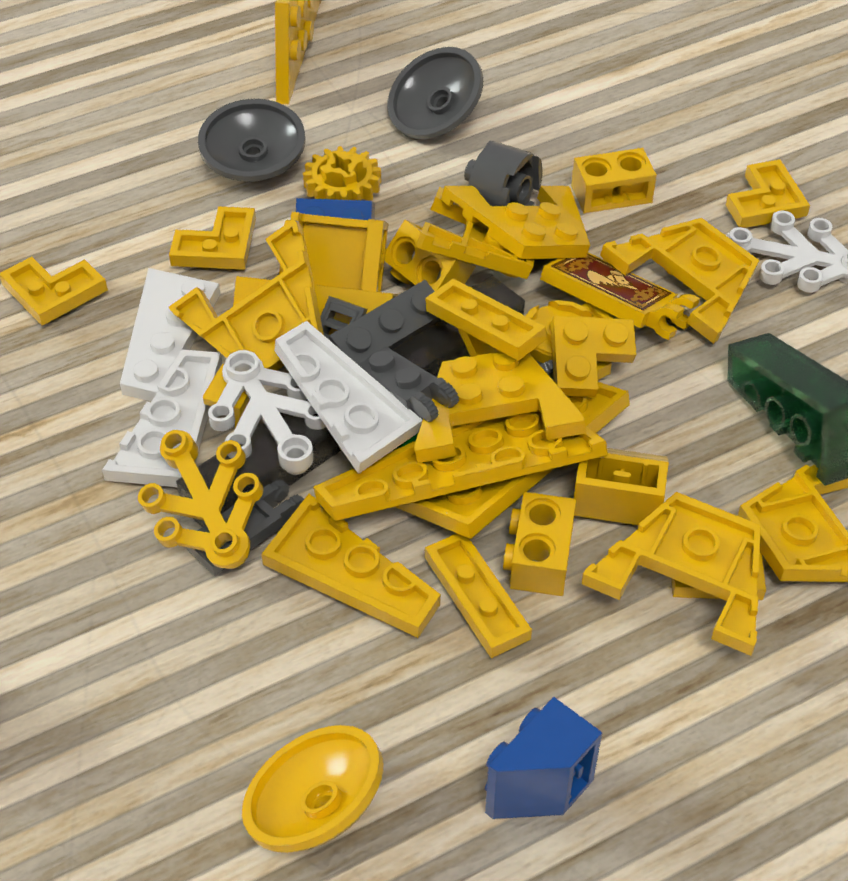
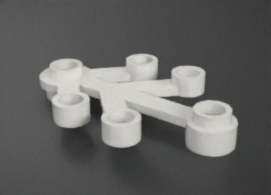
(800, 253)
(246, 372)

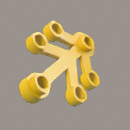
(206, 502)

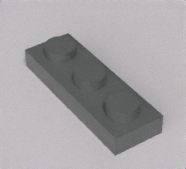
(387, 324)

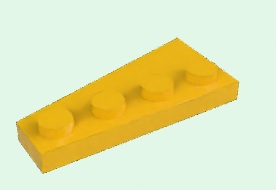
(349, 569)

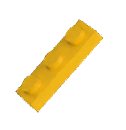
(486, 319)
(478, 594)

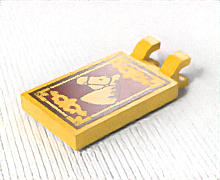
(620, 295)

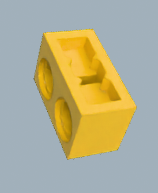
(613, 180)
(425, 264)
(542, 534)

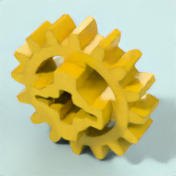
(342, 175)

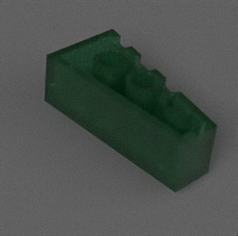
(798, 399)

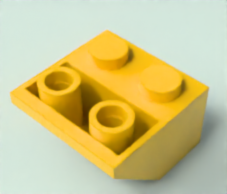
(620, 486)

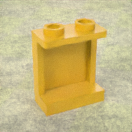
(344, 250)

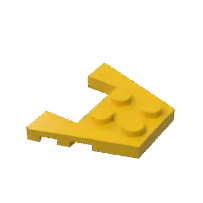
(528, 231)
(473, 246)
(698, 258)
(267, 311)
(491, 389)
(800, 530)
(696, 548)

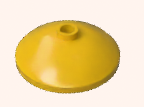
(313, 789)

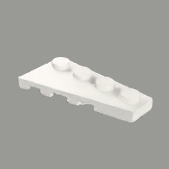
(158, 332)
(349, 401)
(174, 407)

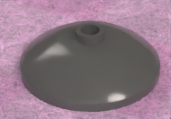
(435, 93)
(251, 140)

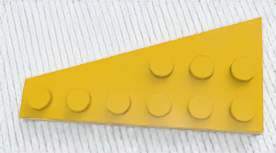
(292, 33)
(484, 455)
(474, 508)

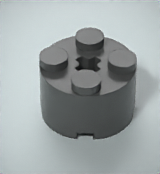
(505, 174)

